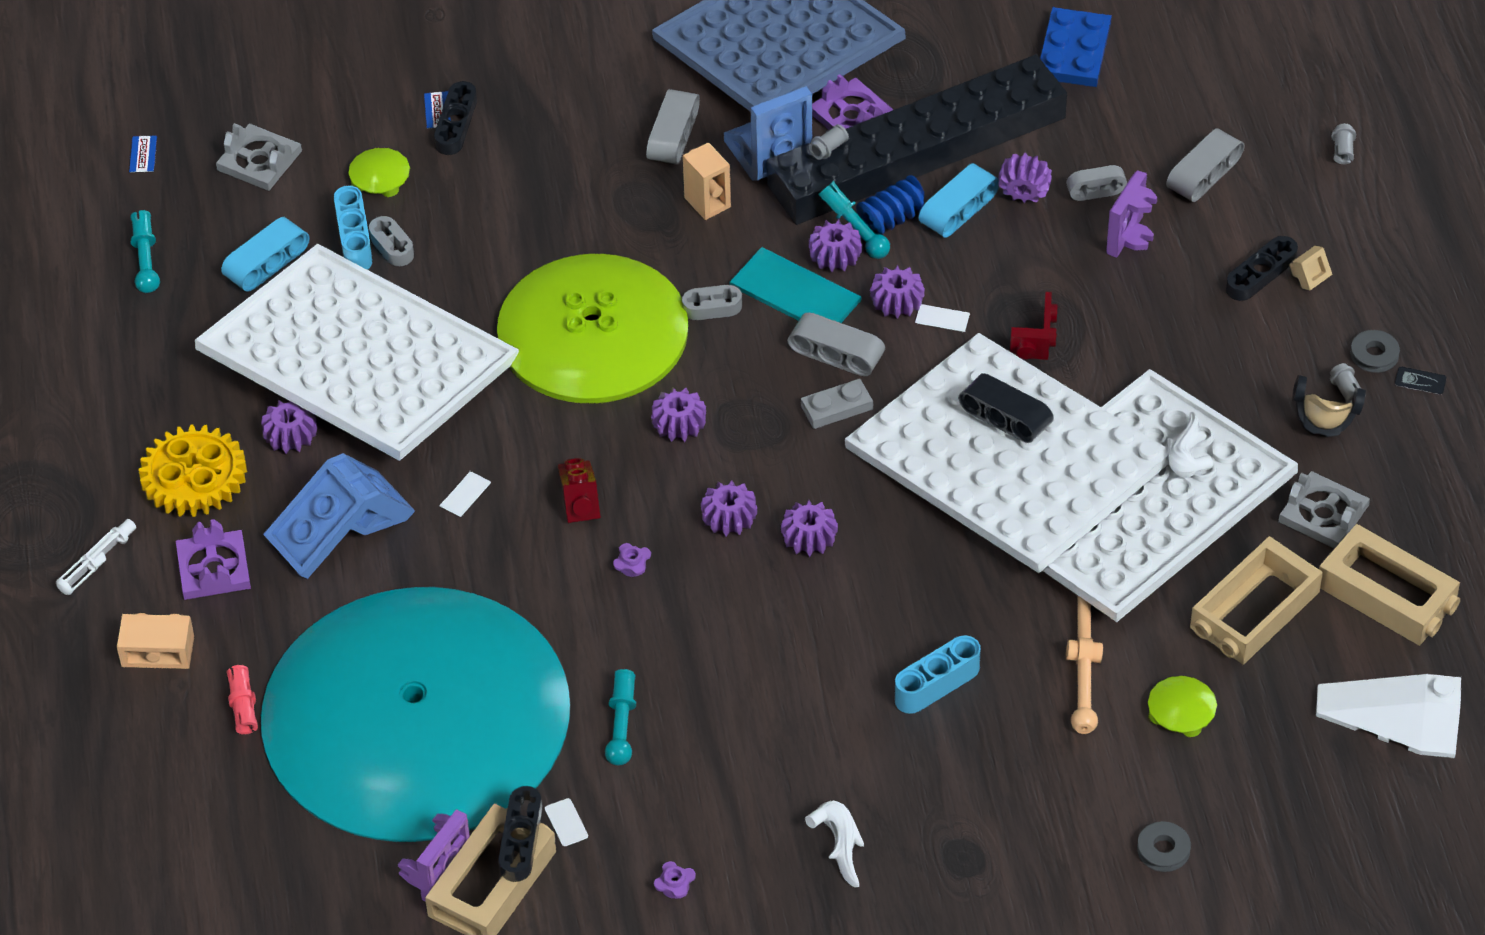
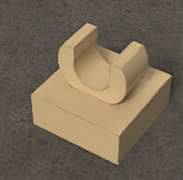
(1311, 268)

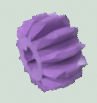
(1025, 177)
(835, 245)
(897, 292)
(678, 414)
(288, 426)
(729, 508)
(809, 528)

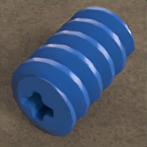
(892, 205)

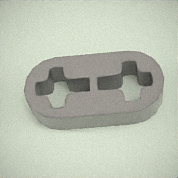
(1096, 183)
(386, 244)
(712, 302)

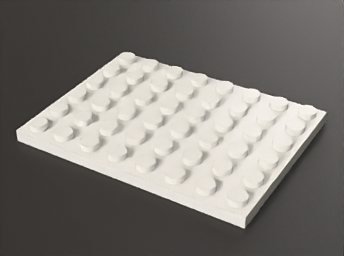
(357, 351)
(1011, 492)
(1169, 515)

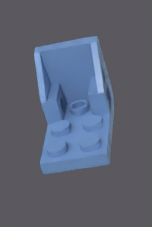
(773, 130)
(336, 499)

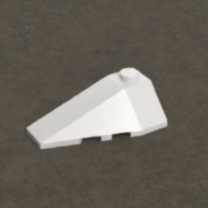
(1406, 709)

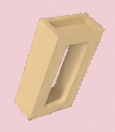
(1266, 560)
(1379, 602)
(504, 897)

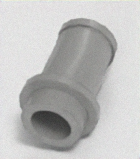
(1343, 137)
(822, 146)
(1343, 377)

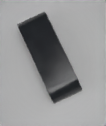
(1006, 408)

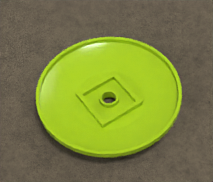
(599, 360)

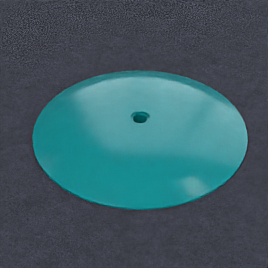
(383, 767)

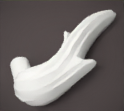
(1180, 448)
(845, 832)

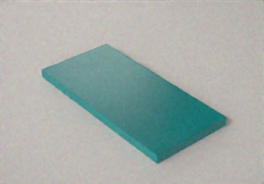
(793, 288)

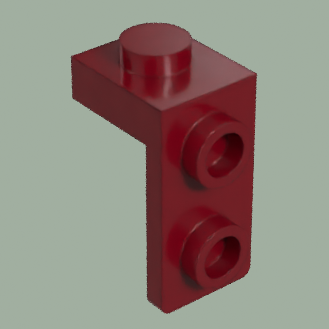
(1035, 342)
(579, 490)

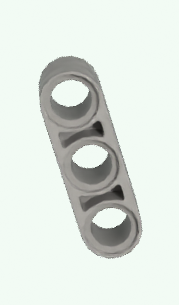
(673, 126)
(1205, 165)
(836, 344)

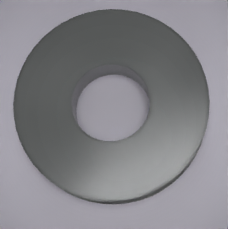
(1370, 362)
(1164, 832)

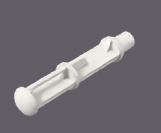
(95, 556)

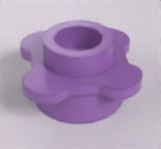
(629, 566)
(677, 888)

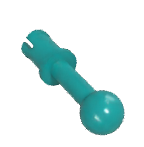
(876, 245)
(146, 279)
(619, 750)

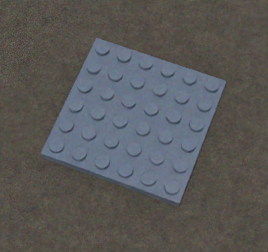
(776, 45)

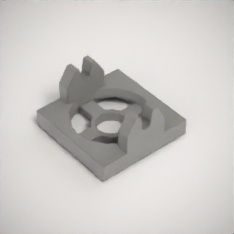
(277, 161)
(1312, 483)

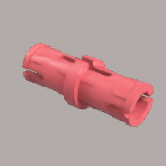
(242, 699)

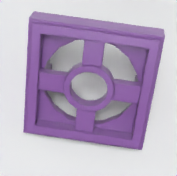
(834, 94)
(1126, 215)
(216, 582)
(421, 872)

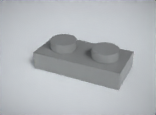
(836, 403)

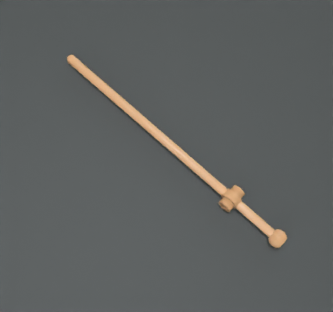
(1084, 652)

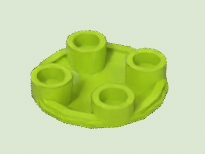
(379, 171)
(1182, 705)

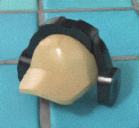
(1322, 415)

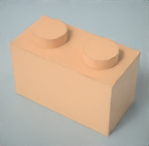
(706, 181)
(155, 641)

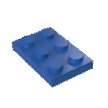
(1075, 45)

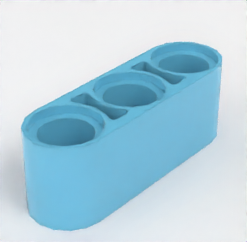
(959, 200)
(353, 226)
(265, 254)
(920, 686)

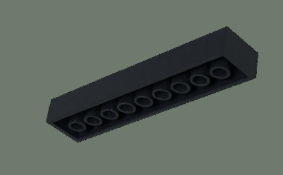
(921, 137)

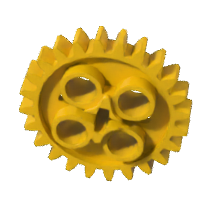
(192, 470)

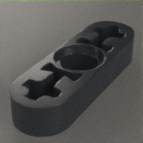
(460, 127)
(1256, 279)
(526, 846)

